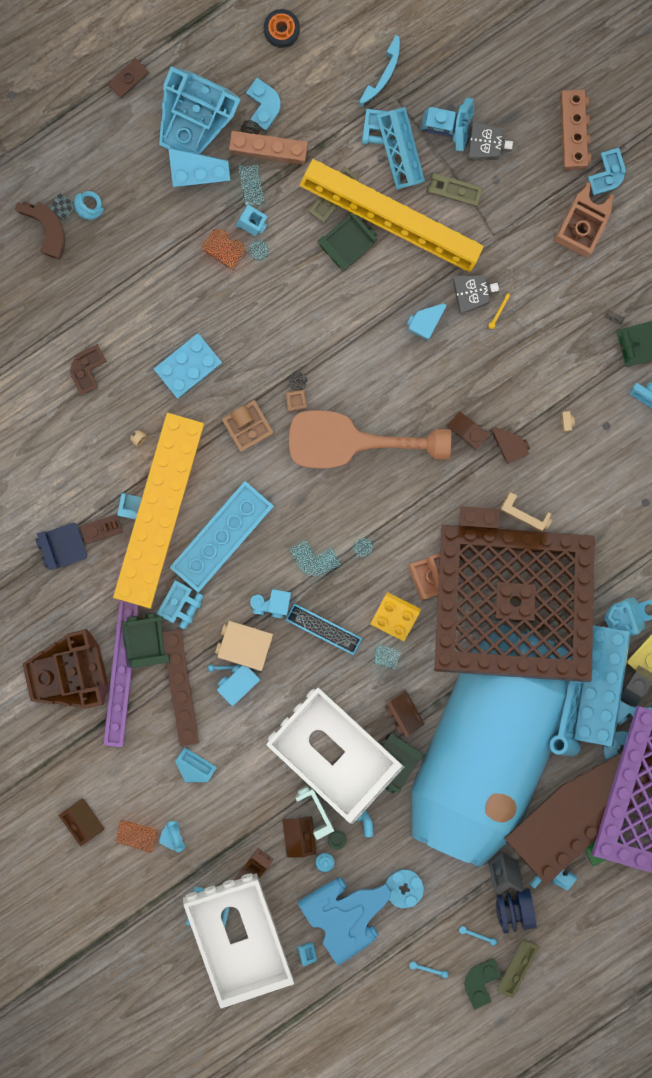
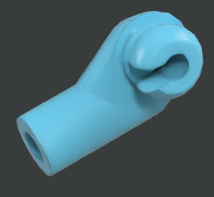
(367, 824)

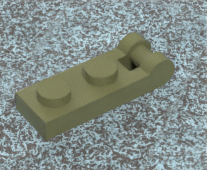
(455, 190)

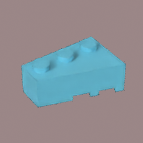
(195, 168)

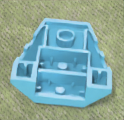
(193, 110)

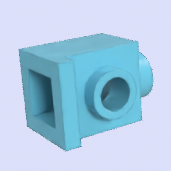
(256, 217)

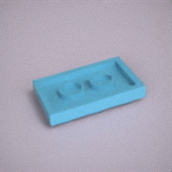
(187, 366)

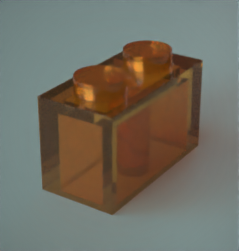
(224, 249)

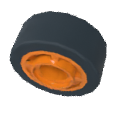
(285, 38)

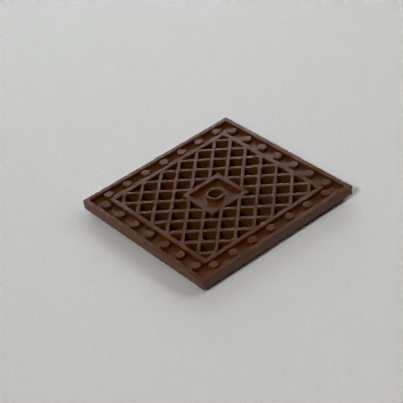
(503, 664)

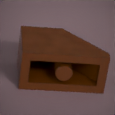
(468, 430)
(510, 445)

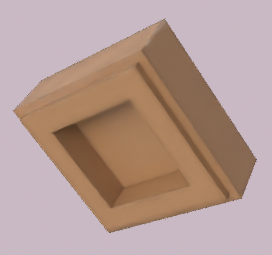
(296, 400)

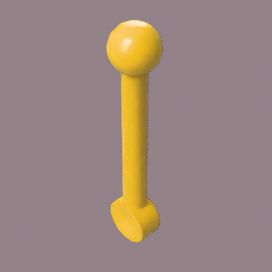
(491, 325)

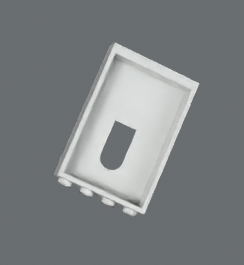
(356, 776)
(247, 966)

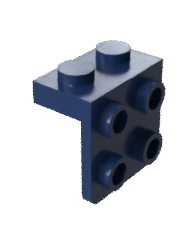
(61, 546)

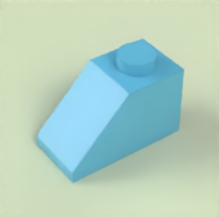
(425, 321)

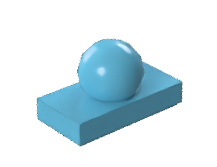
(642, 393)

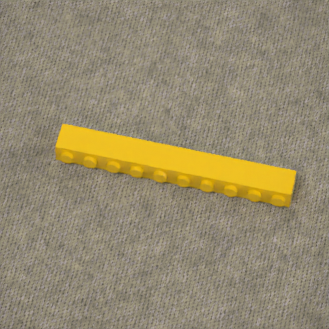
(391, 215)

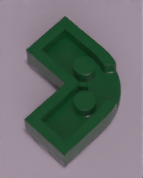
(475, 981)

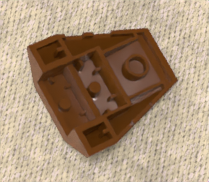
(68, 672)

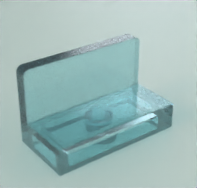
(251, 184)

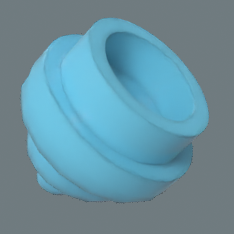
(324, 862)

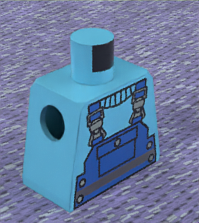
(439, 121)

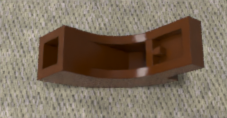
(54, 233)
(257, 863)

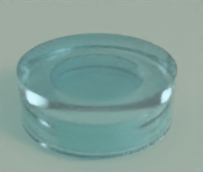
(259, 250)

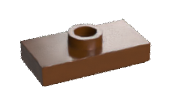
(128, 78)

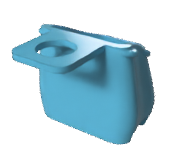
(628, 615)

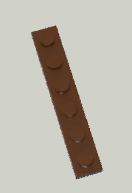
(180, 688)

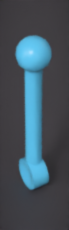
(211, 668)
(463, 930)
(413, 965)

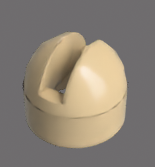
(139, 438)

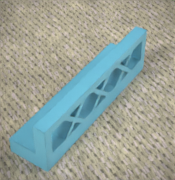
(404, 147)

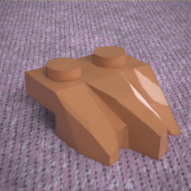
(426, 576)

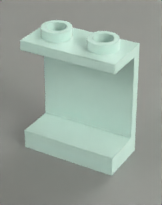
(326, 828)

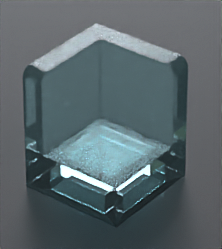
(386, 656)

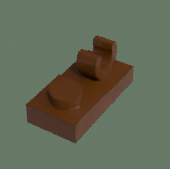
(101, 529)

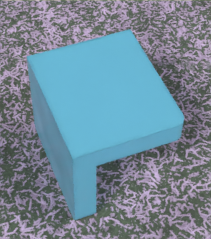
(129, 506)

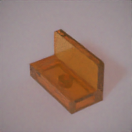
(136, 835)

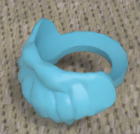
(85, 212)
(171, 837)

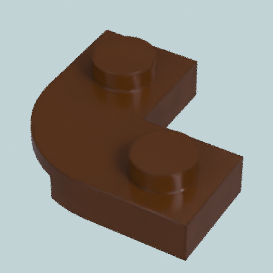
(81, 369)

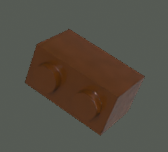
(479, 517)

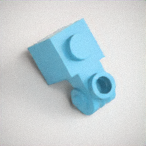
(277, 604)

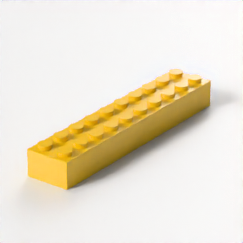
(158, 511)

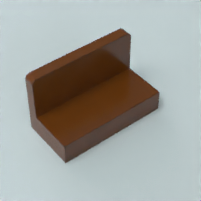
(81, 822)
(299, 837)

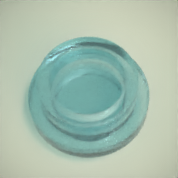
(363, 547)

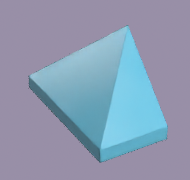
(193, 767)

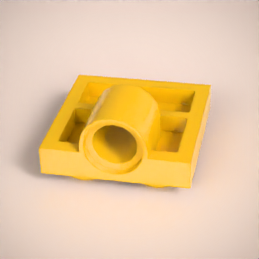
(395, 616)

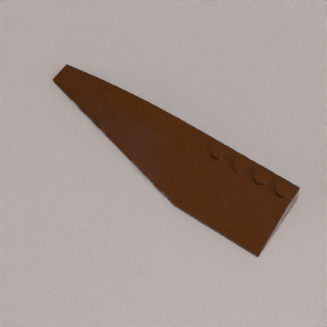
(567, 820)

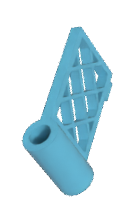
(564, 742)

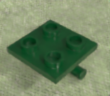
(636, 343)

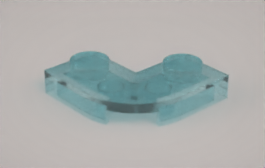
(314, 565)

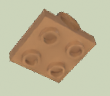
(247, 426)

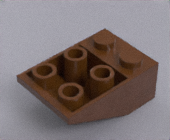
(405, 713)

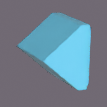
(306, 953)

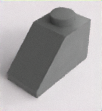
(637, 686)

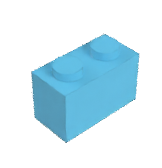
(238, 684)

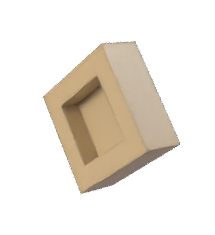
(567, 421)

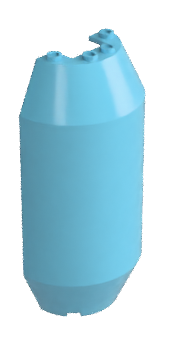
(485, 744)

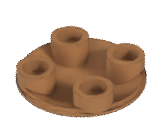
(500, 807)

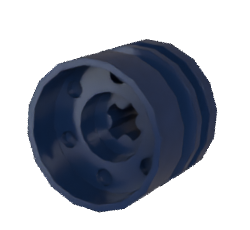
(516, 911)

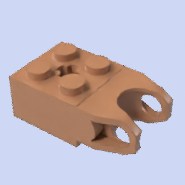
(589, 218)

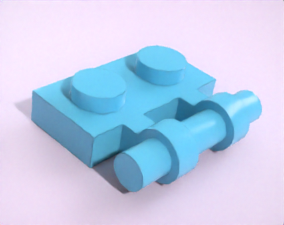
(175, 601)

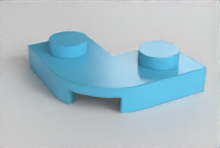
(268, 101)
(465, 115)
(613, 173)

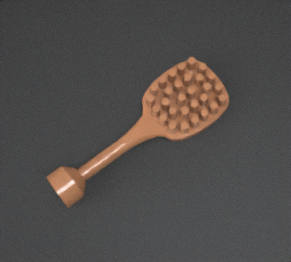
(332, 440)

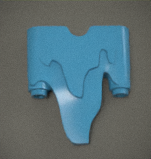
(344, 918)

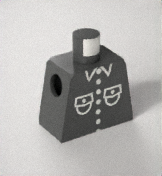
(487, 142)
(473, 292)

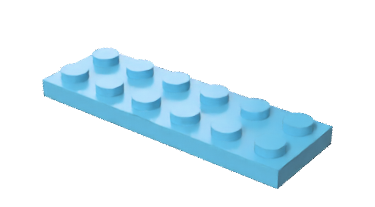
(221, 536)
(602, 695)

